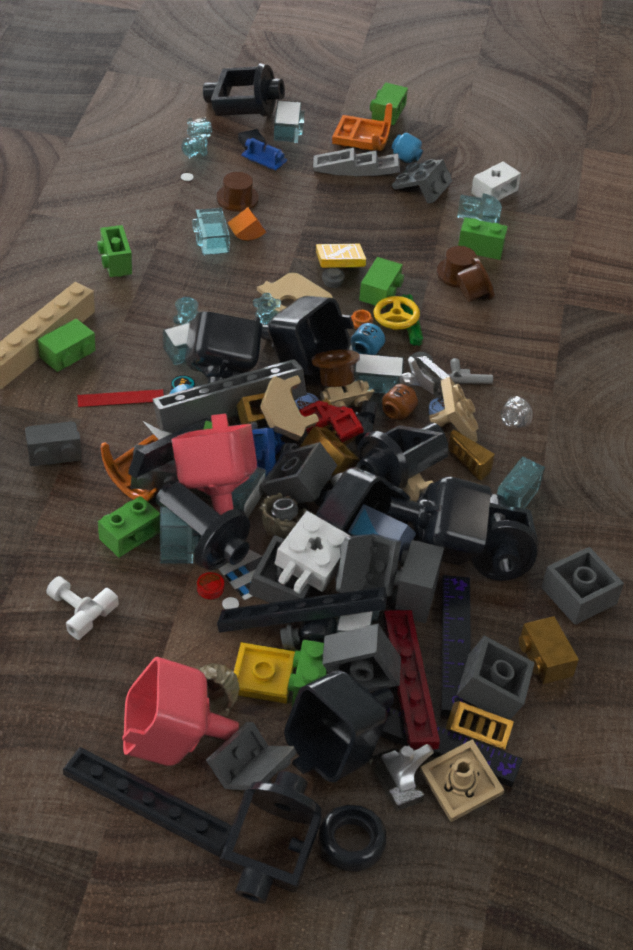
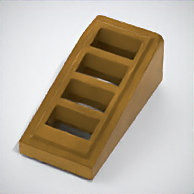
(471, 455)
(454, 720)

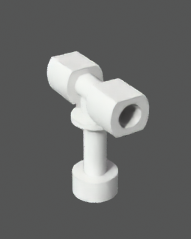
(85, 609)

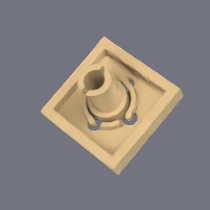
(457, 410)
(460, 776)

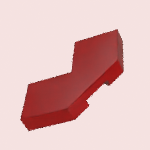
(341, 419)

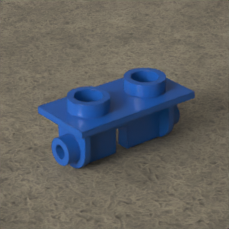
(269, 157)

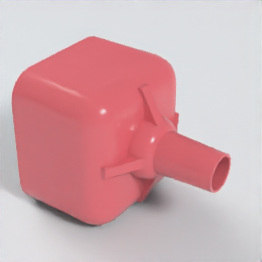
(216, 460)
(170, 713)

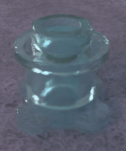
(202, 126)
(195, 145)
(266, 307)
(186, 310)

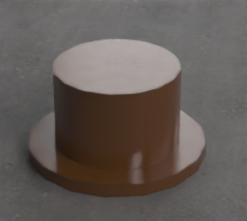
(237, 192)
(456, 260)
(475, 282)
(336, 367)

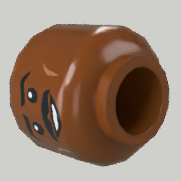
(399, 402)

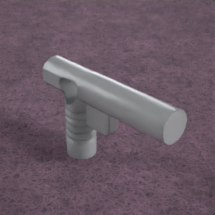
(463, 376)

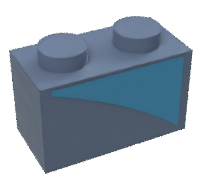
(373, 521)

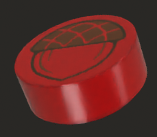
(210, 585)

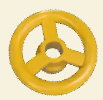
(396, 318)

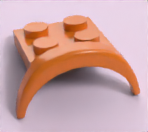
(363, 132)
(118, 470)

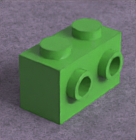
(389, 94)
(483, 237)
(115, 251)
(381, 281)
(66, 345)
(129, 526)
(308, 666)

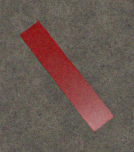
(118, 398)

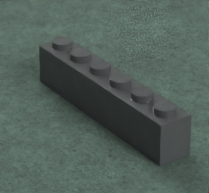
(221, 397)

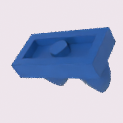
(265, 448)

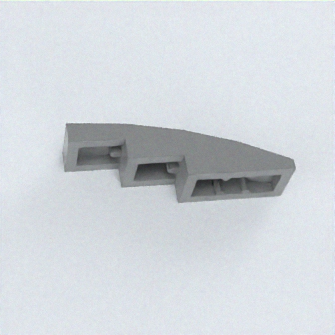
(352, 164)

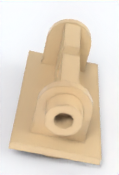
(354, 395)

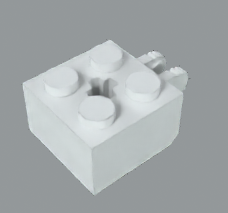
(310, 553)

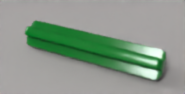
(414, 332)

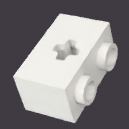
(496, 181)

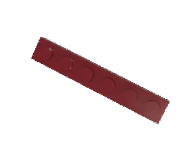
(413, 688)

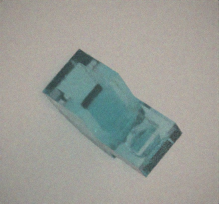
(483, 209)

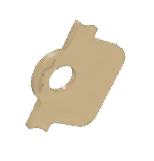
(292, 287)

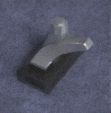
(425, 374)
(396, 774)

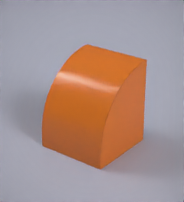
(246, 226)

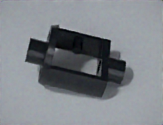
(266, 91)
(384, 453)
(220, 536)
(510, 542)
(284, 800)

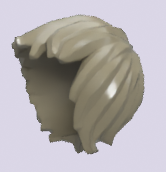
(273, 525)
(221, 687)

